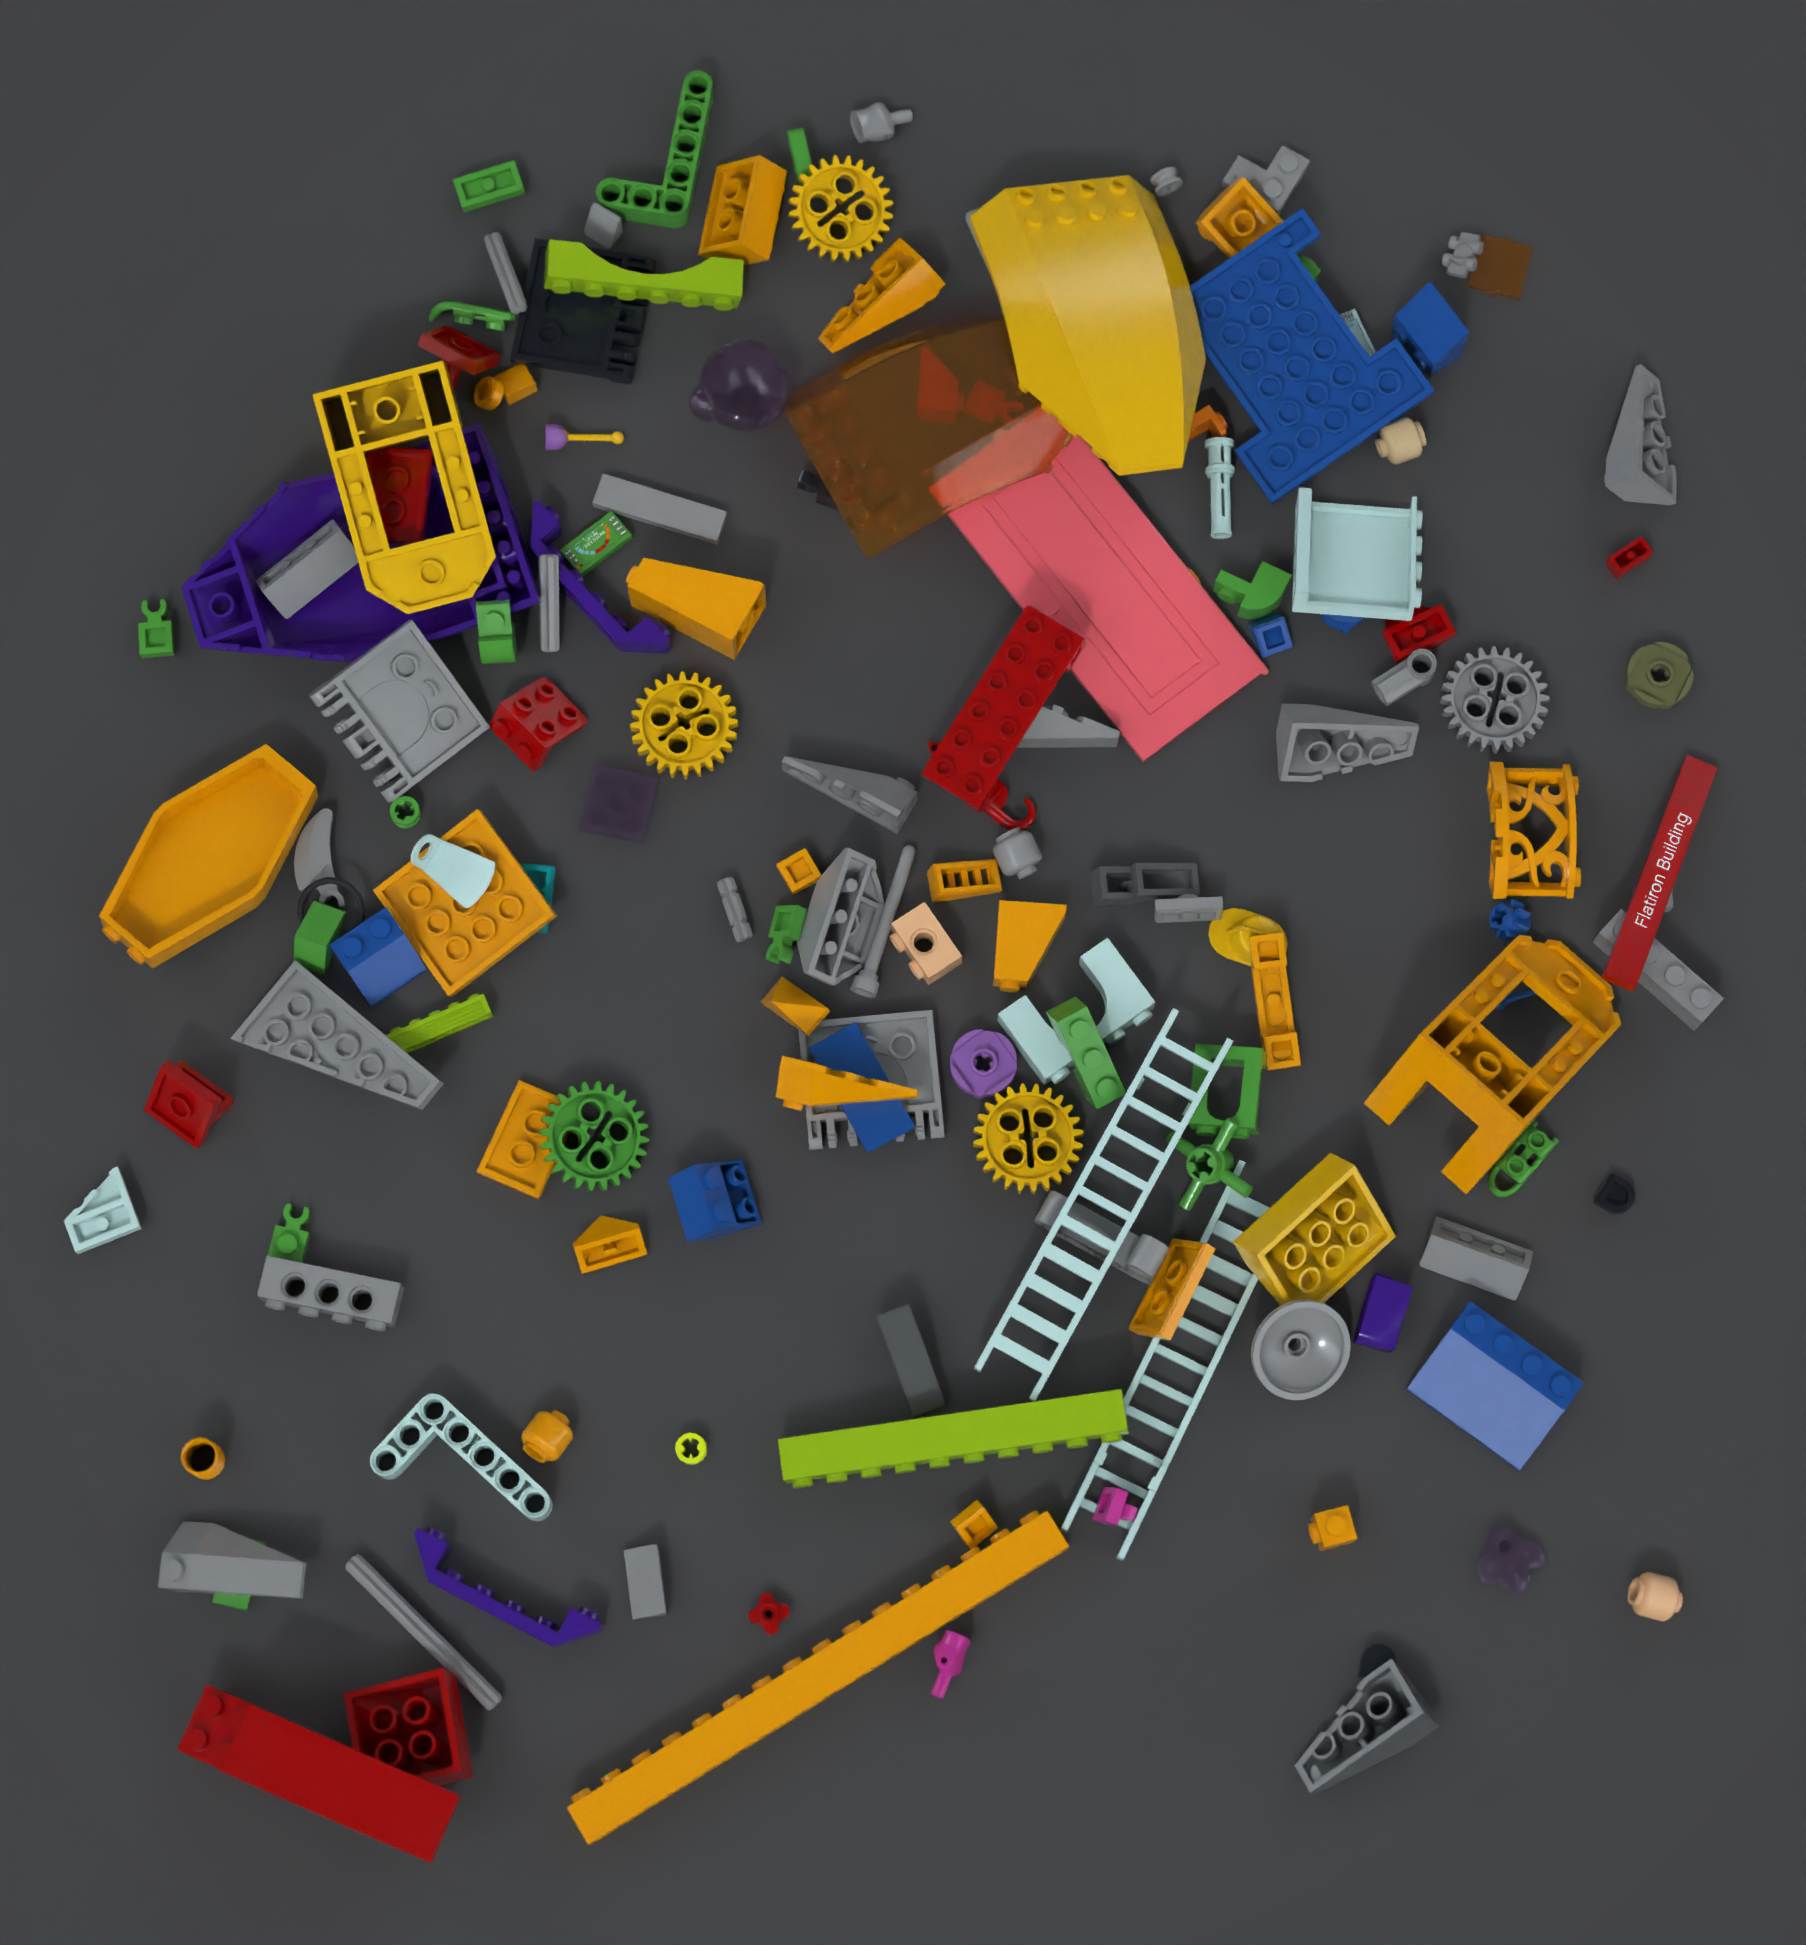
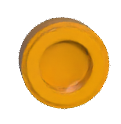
(488, 393)

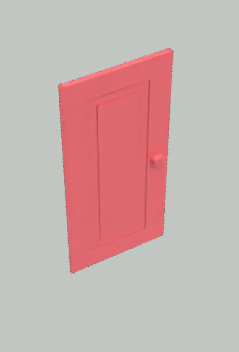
(1097, 565)

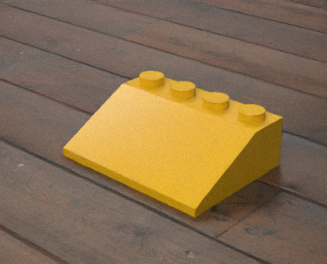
(1316, 1234)

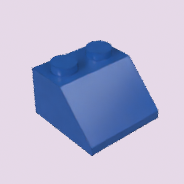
(1430, 330)
(378, 957)

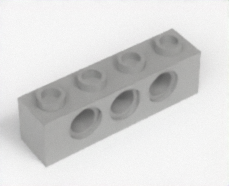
(281, 1273)

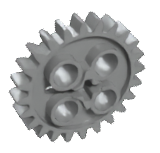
(1523, 707)

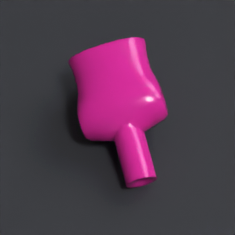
(949, 1659)

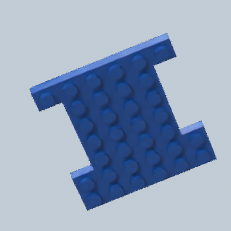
(1296, 361)

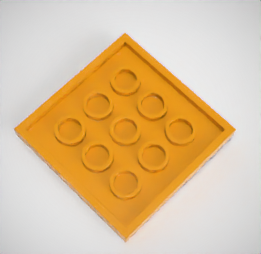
(464, 941)

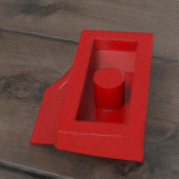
(1426, 631)

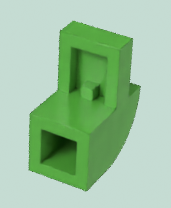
(1259, 596)
(496, 632)

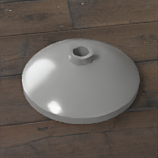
(1314, 1359)

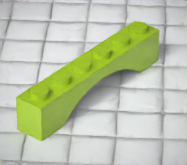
(577, 269)

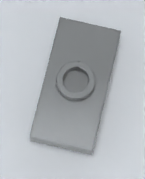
(1188, 909)

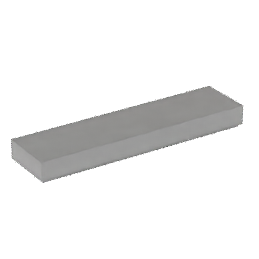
(659, 509)

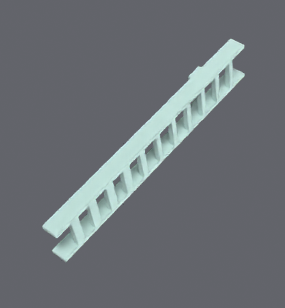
(1074, 1264)
(1212, 1300)

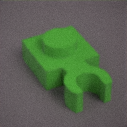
(156, 635)
(785, 929)
(290, 1241)

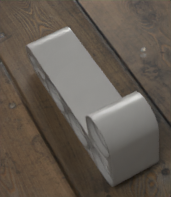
(1137, 1255)

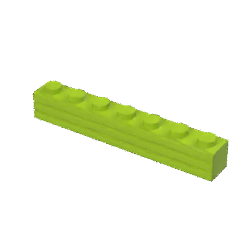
(441, 1024)

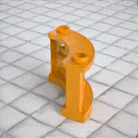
(1505, 786)

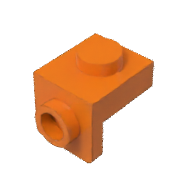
(1208, 420)

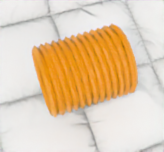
(188, 1450)

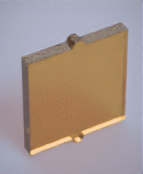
(1501, 267)

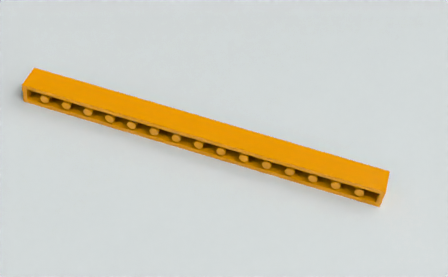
(817, 1677)

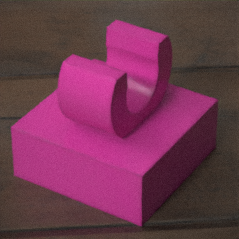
(1113, 1507)

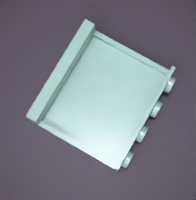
(1356, 559)

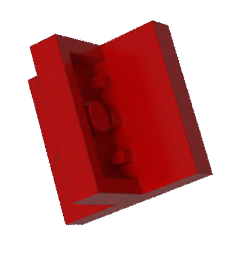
(186, 1102)

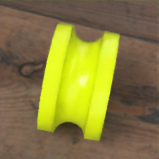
(680, 1449)

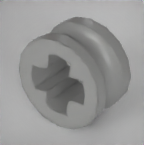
(1166, 181)

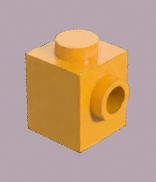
(1332, 1528)

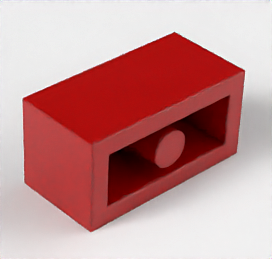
(1629, 558)

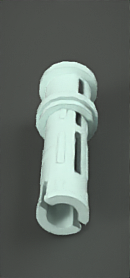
(1219, 472)

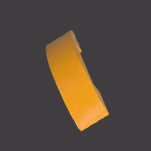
(1273, 1000)

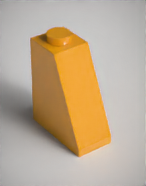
(1022, 940)

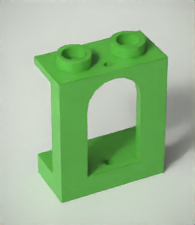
(1253, 1061)

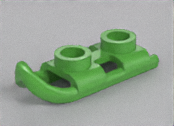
(466, 314)
(1516, 1166)

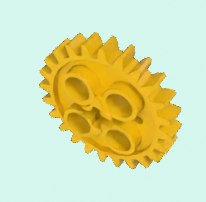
(823, 185)
(667, 701)
(1058, 1136)

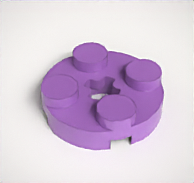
(987, 1044)

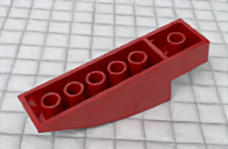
(319, 1773)

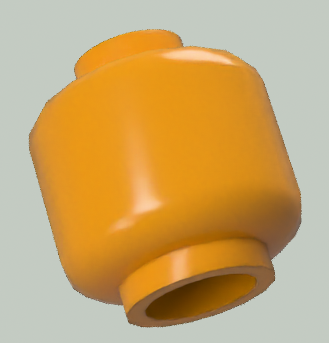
(547, 1436)

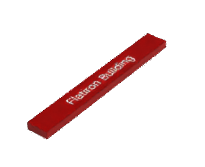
(1659, 873)

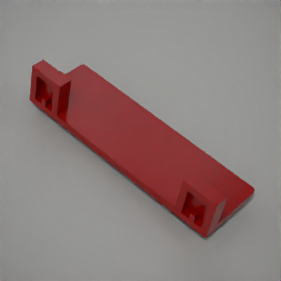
(1003, 707)

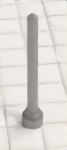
(866, 982)

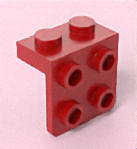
(536, 721)

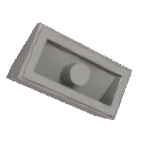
(645, 1582)

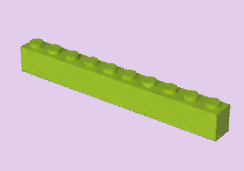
(953, 1437)

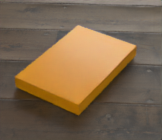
(514, 1149)
(1171, 1289)

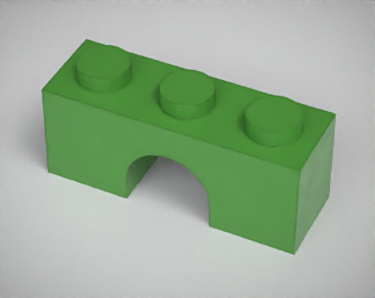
(1090, 1057)

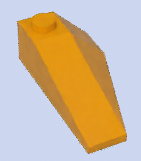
(896, 288)
(818, 1085)

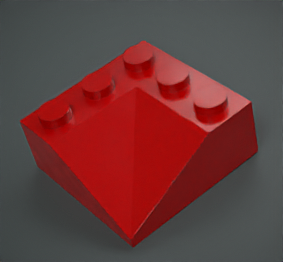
(413, 1726)

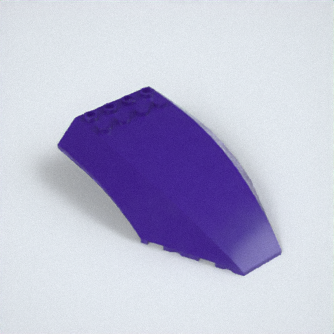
(345, 618)

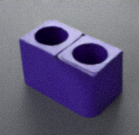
(1382, 1313)

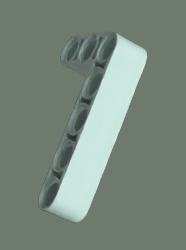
(467, 1450)

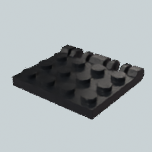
(578, 330)

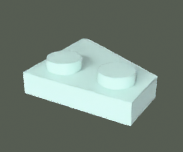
(103, 1215)

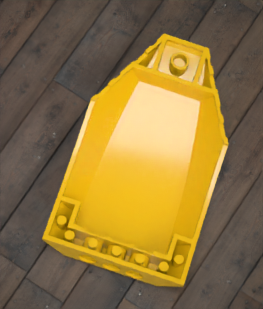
(1098, 315)

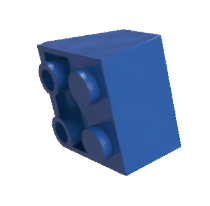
(714, 1200)

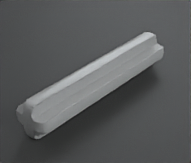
(505, 273)
(549, 602)

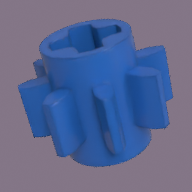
(1509, 920)

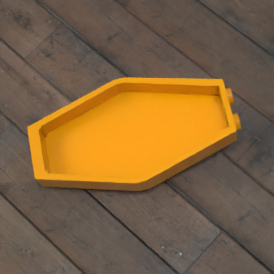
(208, 856)

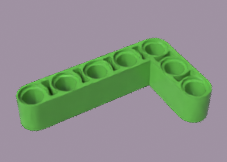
(678, 164)

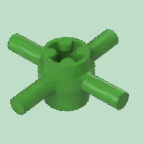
(1210, 1155)

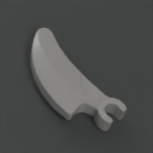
(314, 857)

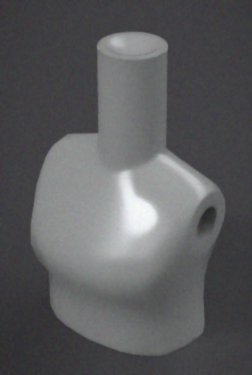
(876, 122)

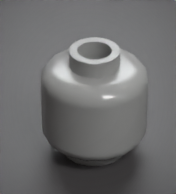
(1017, 853)

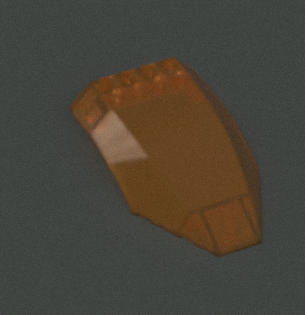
(923, 428)

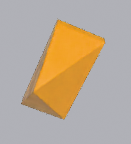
(795, 1006)
(608, 1243)

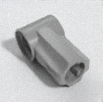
(1403, 678)

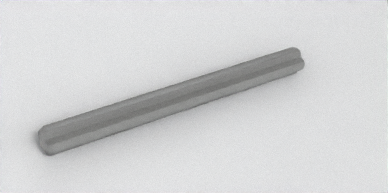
(423, 1632)

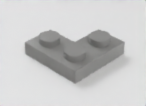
(1276, 182)

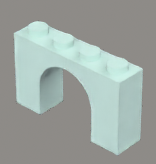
(1124, 1002)

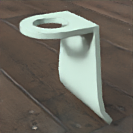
(455, 869)

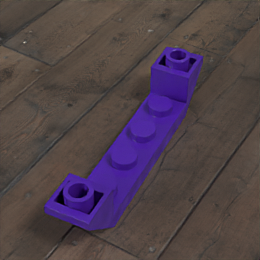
(643, 638)
(433, 1553)

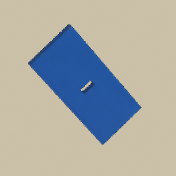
(872, 1121)

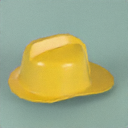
(1232, 932)

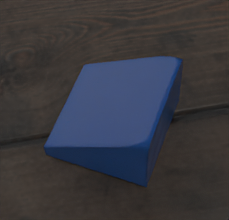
(1270, 634)

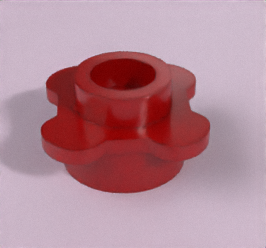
(759, 1616)

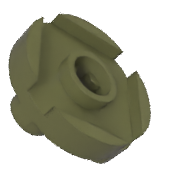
(1659, 694)

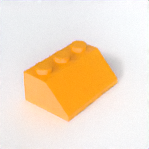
(743, 210)

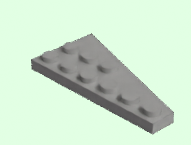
(322, 1032)

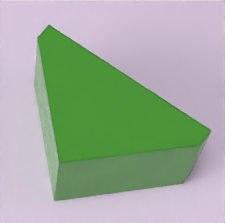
(316, 934)

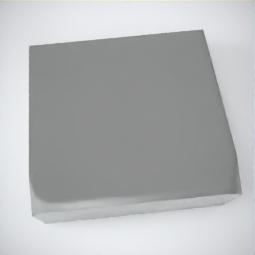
(603, 226)

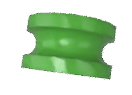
(401, 803)

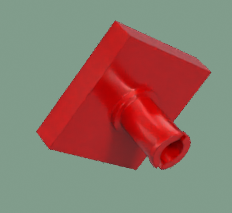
(459, 352)

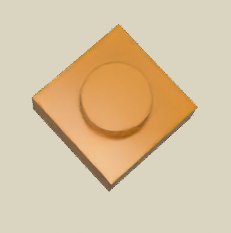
(799, 871)
(974, 1524)

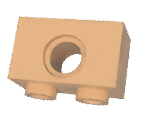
(918, 925)

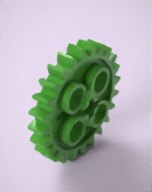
(618, 1154)

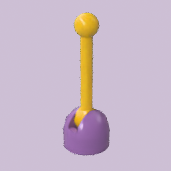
(557, 437)

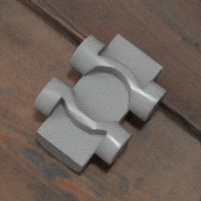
(1464, 253)

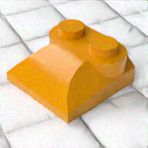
(1237, 218)

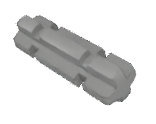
(734, 909)

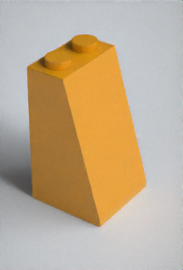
(698, 602)

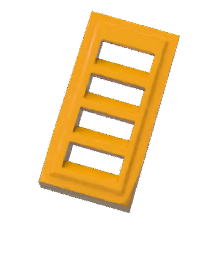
(940, 894)

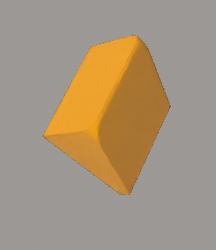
(517, 383)

